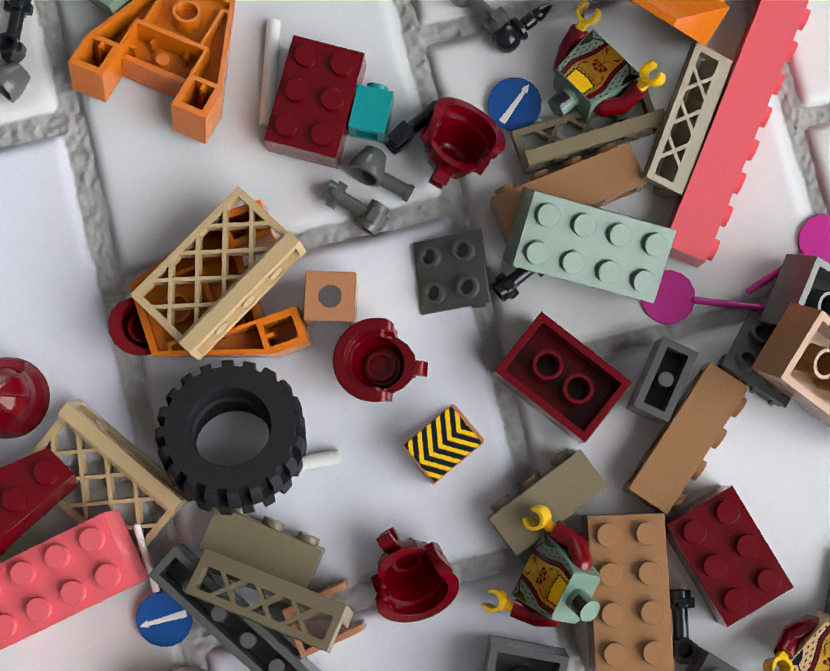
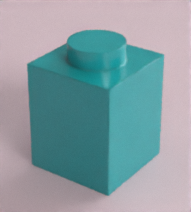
(371, 112)

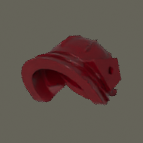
(460, 140)
(374, 361)
(22, 397)
(412, 579)

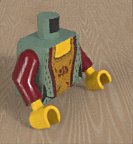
(594, 75)
(556, 579)

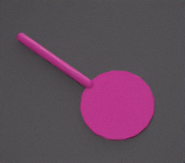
(812, 241)
(677, 298)

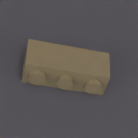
(561, 489)
(264, 545)

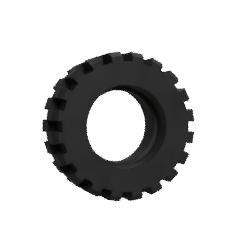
(224, 391)

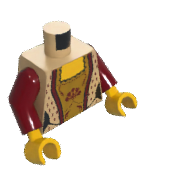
(803, 645)

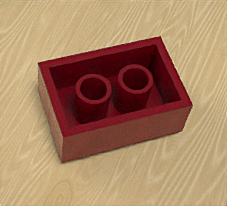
(315, 102)
(561, 378)
(726, 555)

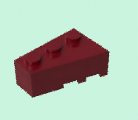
(30, 491)

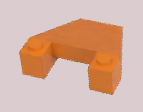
(692, 17)
(165, 46)
(254, 333)

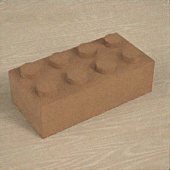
(799, 359)
(632, 593)

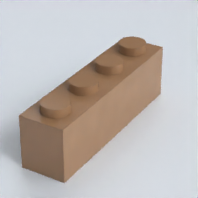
(590, 181)
(684, 441)

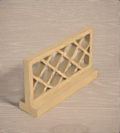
(241, 295)
(118, 453)

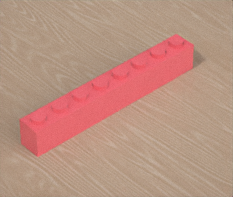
(733, 128)

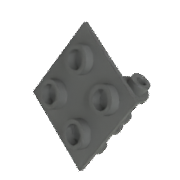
(451, 272)
(743, 354)

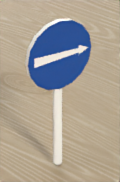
(516, 105)
(159, 615)

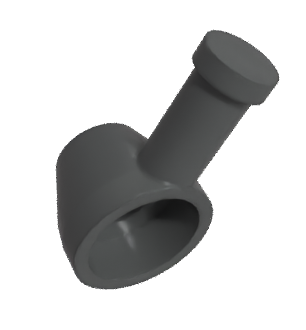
(13, 80)
(369, 169)

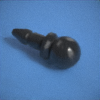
(509, 36)

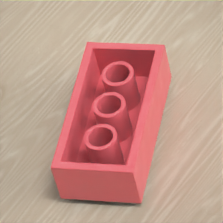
(67, 576)

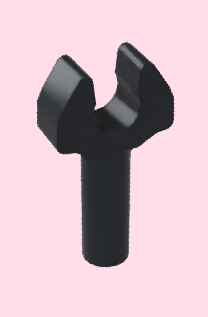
(404, 132)

